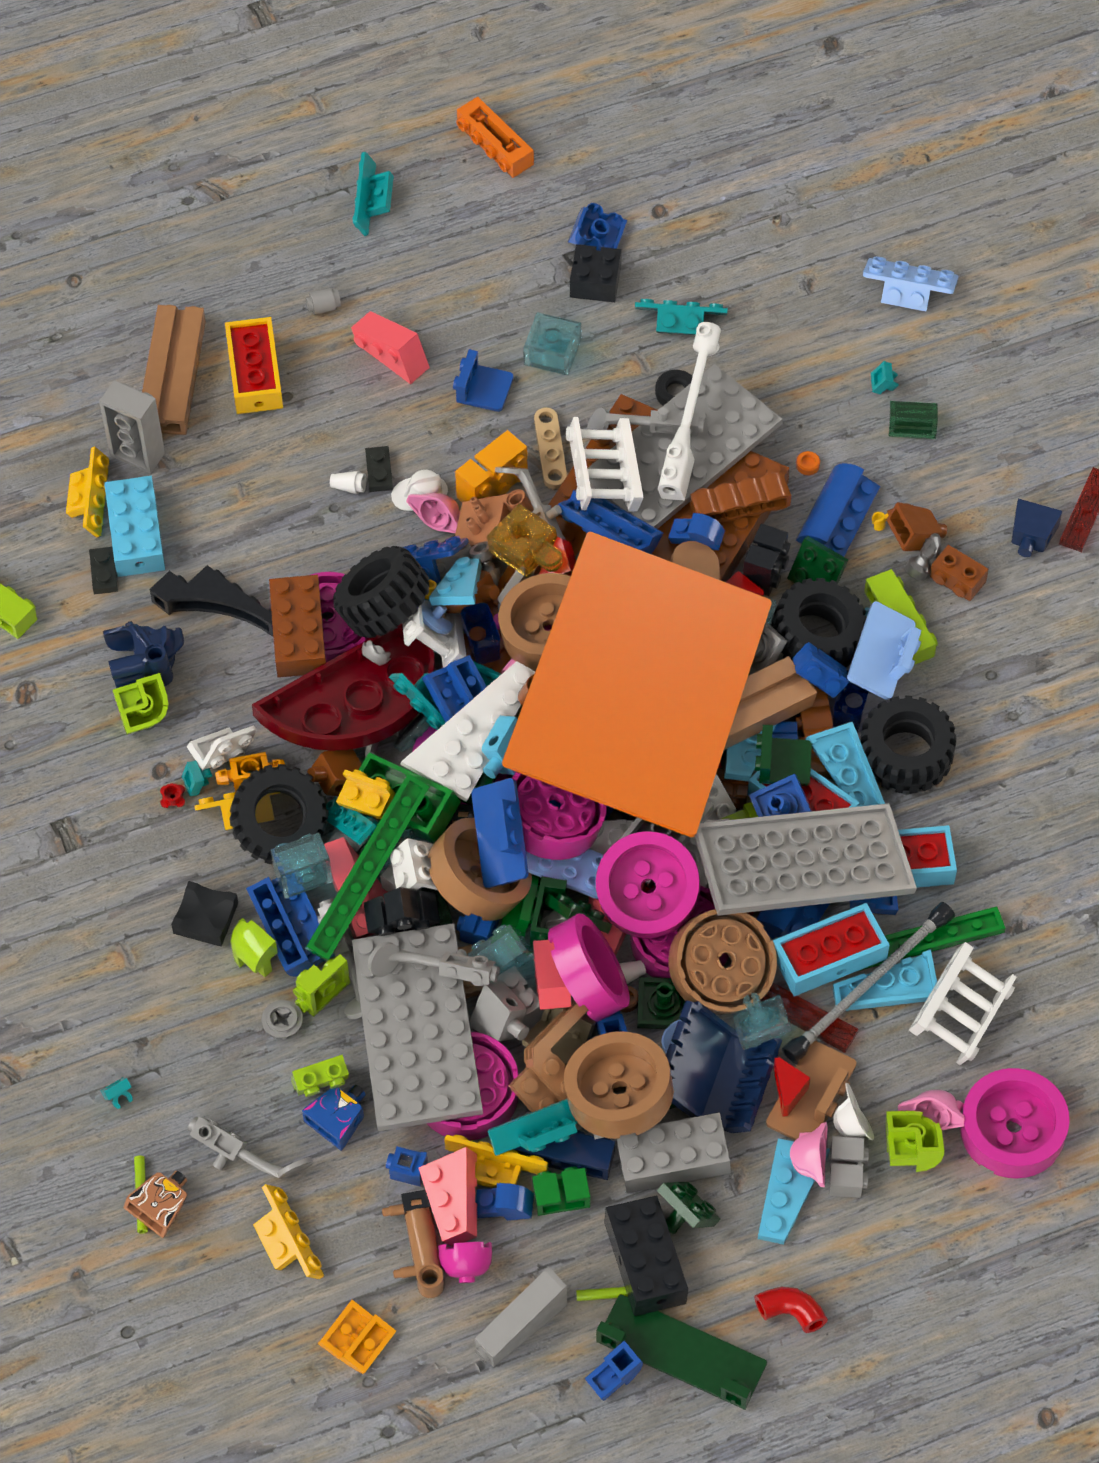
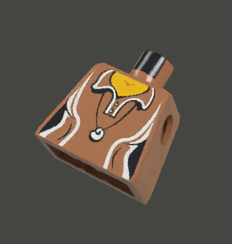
(158, 1201)

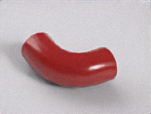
(792, 1302)

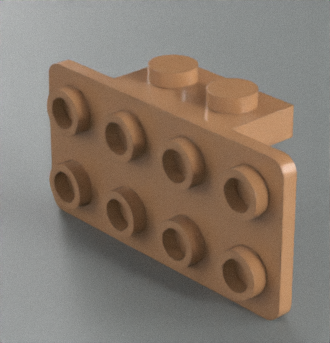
(828, 1075)

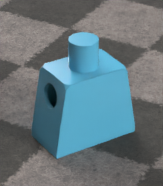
(496, 745)

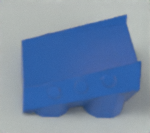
(597, 228)

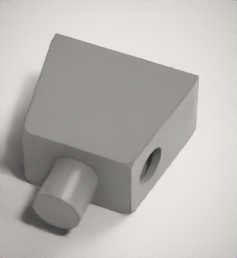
(499, 1013)

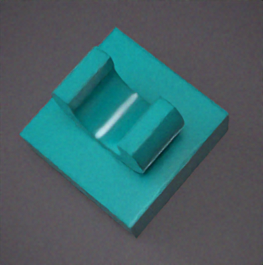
(883, 377)
(195, 778)
(115, 1090)

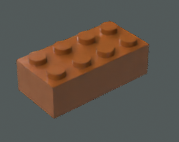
(297, 625)

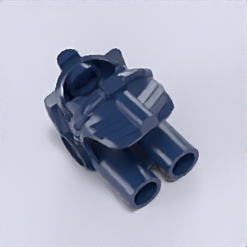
(152, 650)

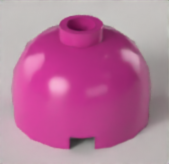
(466, 1260)

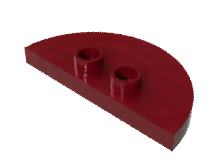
(347, 698)

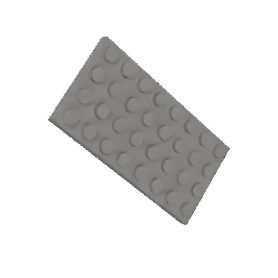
(731, 429)
(804, 859)
(417, 1034)

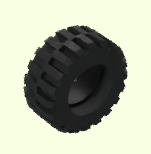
(381, 592)
(825, 601)
(913, 717)
(269, 781)

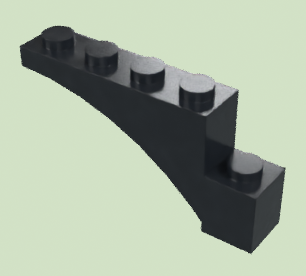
(209, 593)

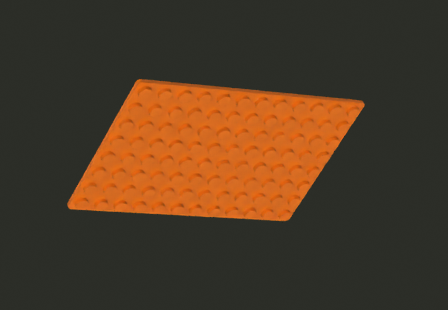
(638, 684)

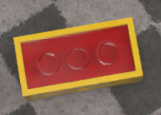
(253, 365)

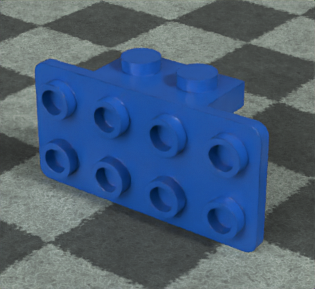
(432, 550)
(499, 833)

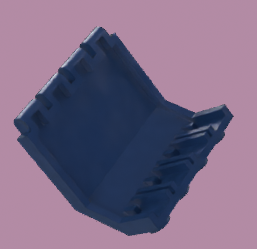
(715, 1072)

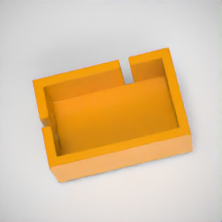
(478, 483)

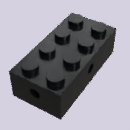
(646, 1255)

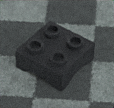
(205, 914)

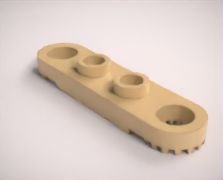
(550, 447)

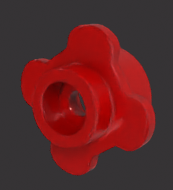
(172, 789)

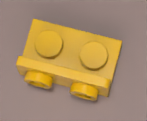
(365, 794)

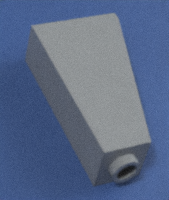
(522, 1318)

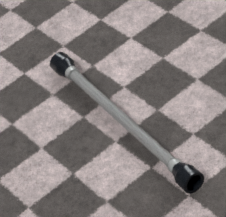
(798, 1047)

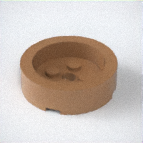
(526, 612)
(451, 866)
(697, 967)
(616, 1062)

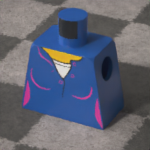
(336, 1114)

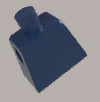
(1034, 527)

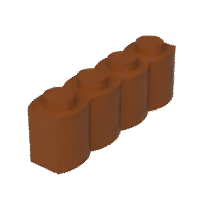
(742, 499)
(813, 721)

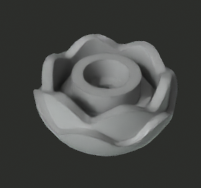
(375, 653)

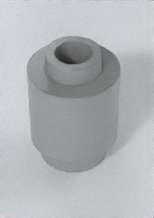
(323, 301)

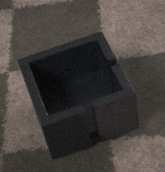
(595, 273)
(768, 558)
(402, 911)

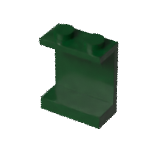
(551, 886)

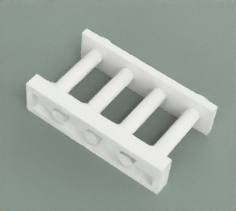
(623, 454)
(449, 646)
(937, 1001)

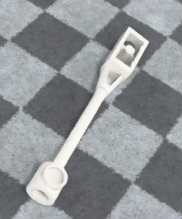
(679, 457)

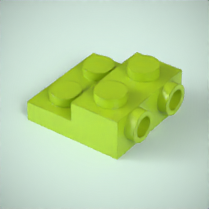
(318, 987)
(319, 1075)

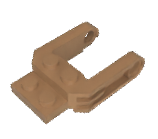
(543, 1077)

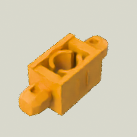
(244, 764)

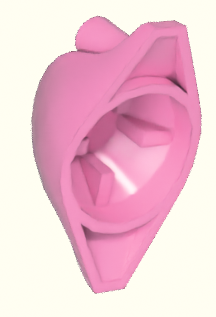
(436, 510)
(938, 1106)
(809, 1154)

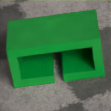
(561, 1191)

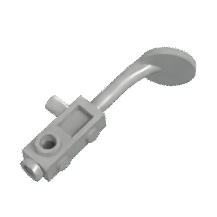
(659, 421)
(543, 511)
(345, 948)
(459, 966)
(232, 1147)

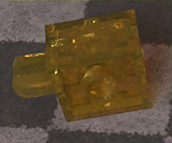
(523, 552)

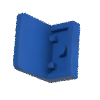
(481, 385)

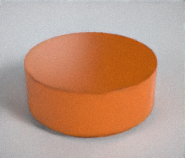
(808, 463)

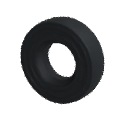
(668, 378)

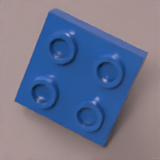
(780, 798)

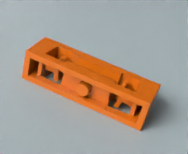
(499, 134)

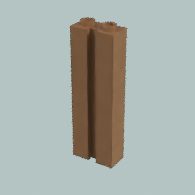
(174, 364)
(769, 699)

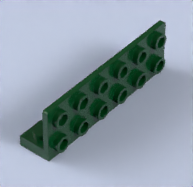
(684, 1352)

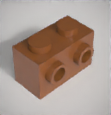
(959, 573)

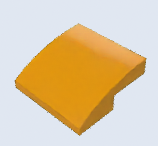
(357, 1337)

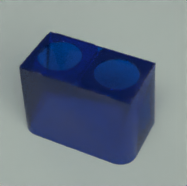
(481, 616)
(840, 716)

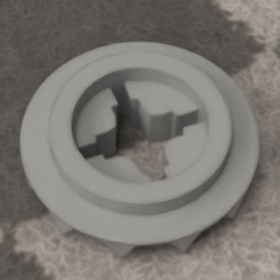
(284, 1009)

